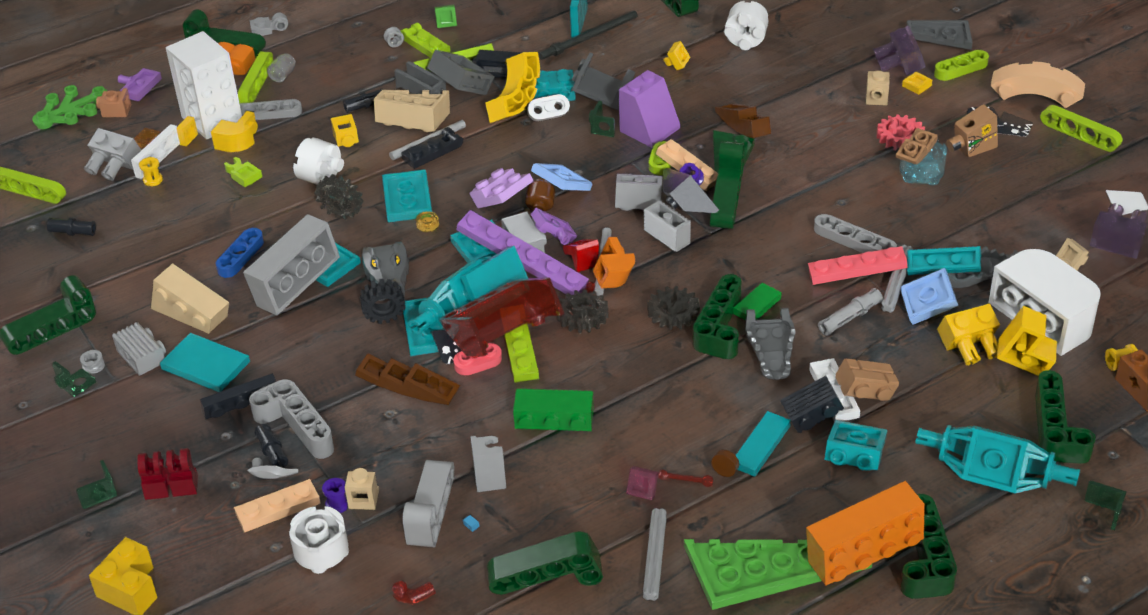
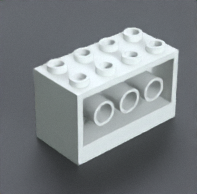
(204, 82)

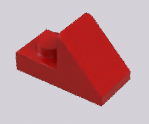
(583, 253)

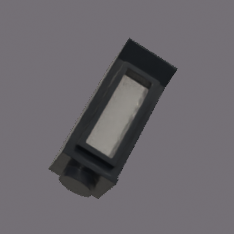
(494, 61)

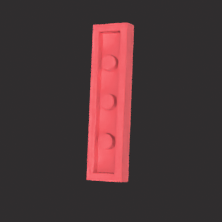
(857, 265)

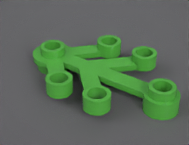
(45, 118)

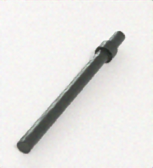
(558, 48)

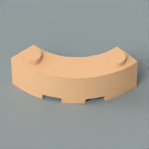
(1038, 79)

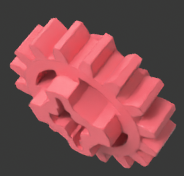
(896, 130)

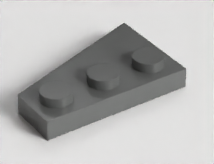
(944, 32)

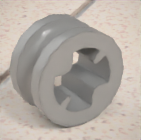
(397, 40)
(92, 361)

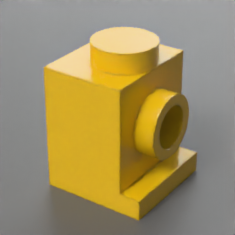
(346, 136)

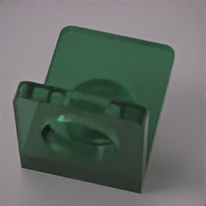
(596, 116)
(65, 380)
(98, 490)
(1106, 497)

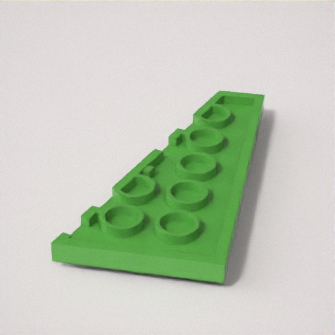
(749, 568)

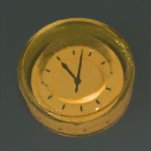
(427, 221)

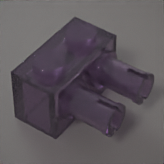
(905, 52)
(1119, 233)

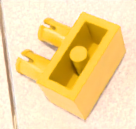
(968, 327)

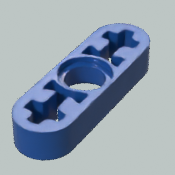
(230, 263)

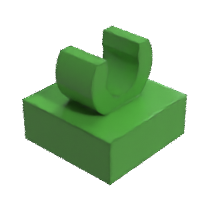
(445, 16)

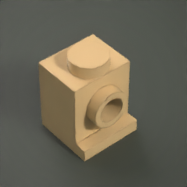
(361, 482)

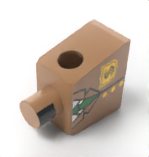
(975, 132)

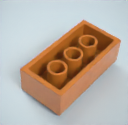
(865, 533)

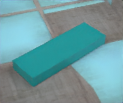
(952, 259)
(762, 443)

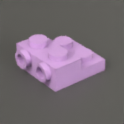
(499, 187)

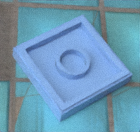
(561, 177)
(928, 296)

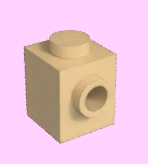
(877, 88)

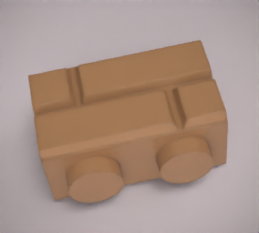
(867, 379)

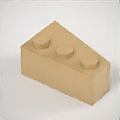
(412, 110)

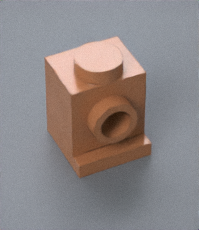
(114, 103)

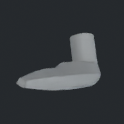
(269, 472)

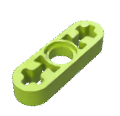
(952, 67)

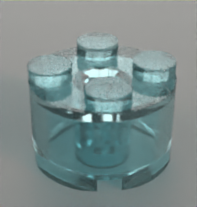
(929, 170)

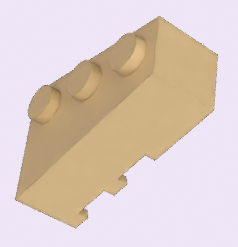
(187, 300)

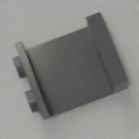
(598, 84)

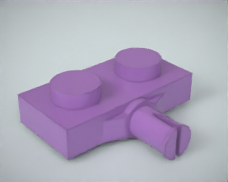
(140, 83)
(557, 227)

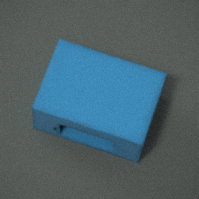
(471, 523)

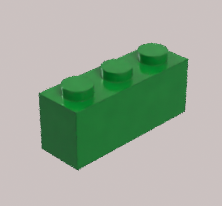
(553, 409)

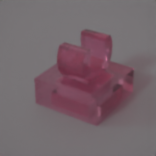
(642, 483)

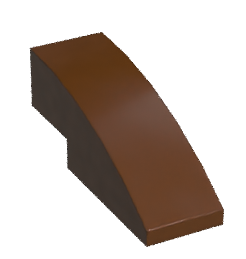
(744, 119)

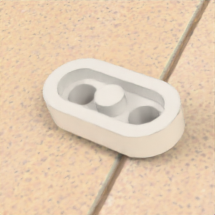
(547, 108)

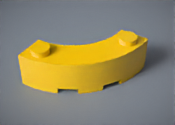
(519, 87)

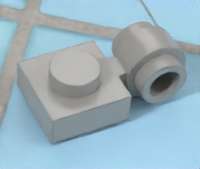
(265, 26)

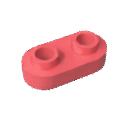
(467, 365)

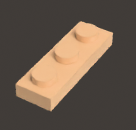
(678, 156)
(277, 505)

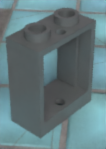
(460, 72)

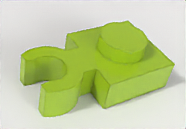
(243, 173)

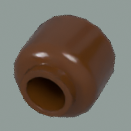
(540, 195)

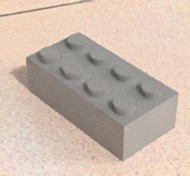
(291, 264)

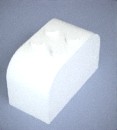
(1049, 287)

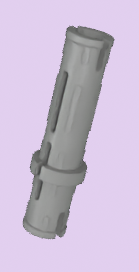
(857, 307)

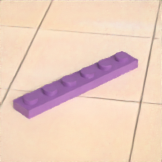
(533, 260)

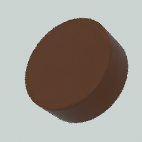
(725, 463)

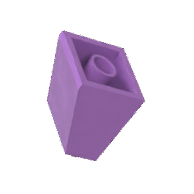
(647, 109)

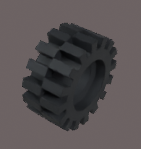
(380, 291)

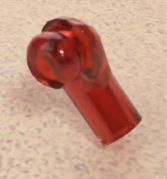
(412, 596)

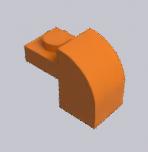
(613, 265)

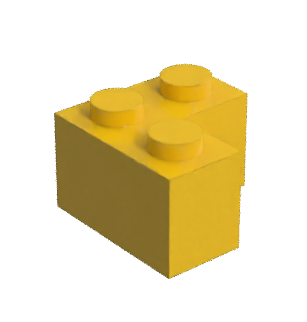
(1025, 342)
(124, 578)

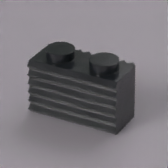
(812, 404)

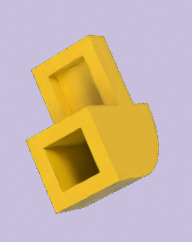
(235, 136)

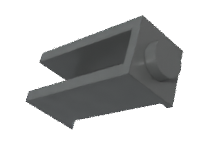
(419, 79)

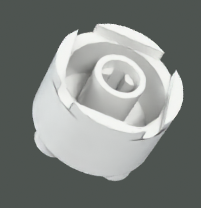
(746, 24)
(317, 160)
(318, 538)

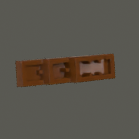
(412, 382)

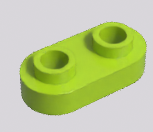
(657, 164)

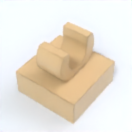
(1073, 254)

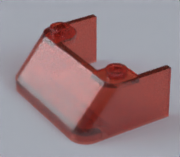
(501, 312)

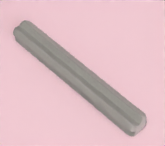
(894, 285)
(654, 554)

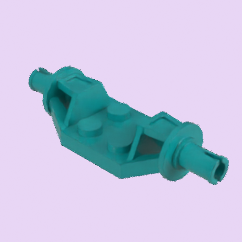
(445, 299)
(996, 458)

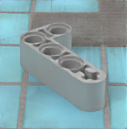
(287, 401)
(425, 516)

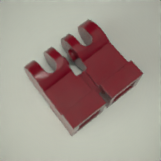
(158, 480)

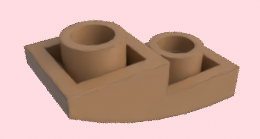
(917, 147)

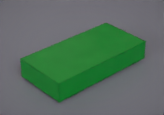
(760, 300)

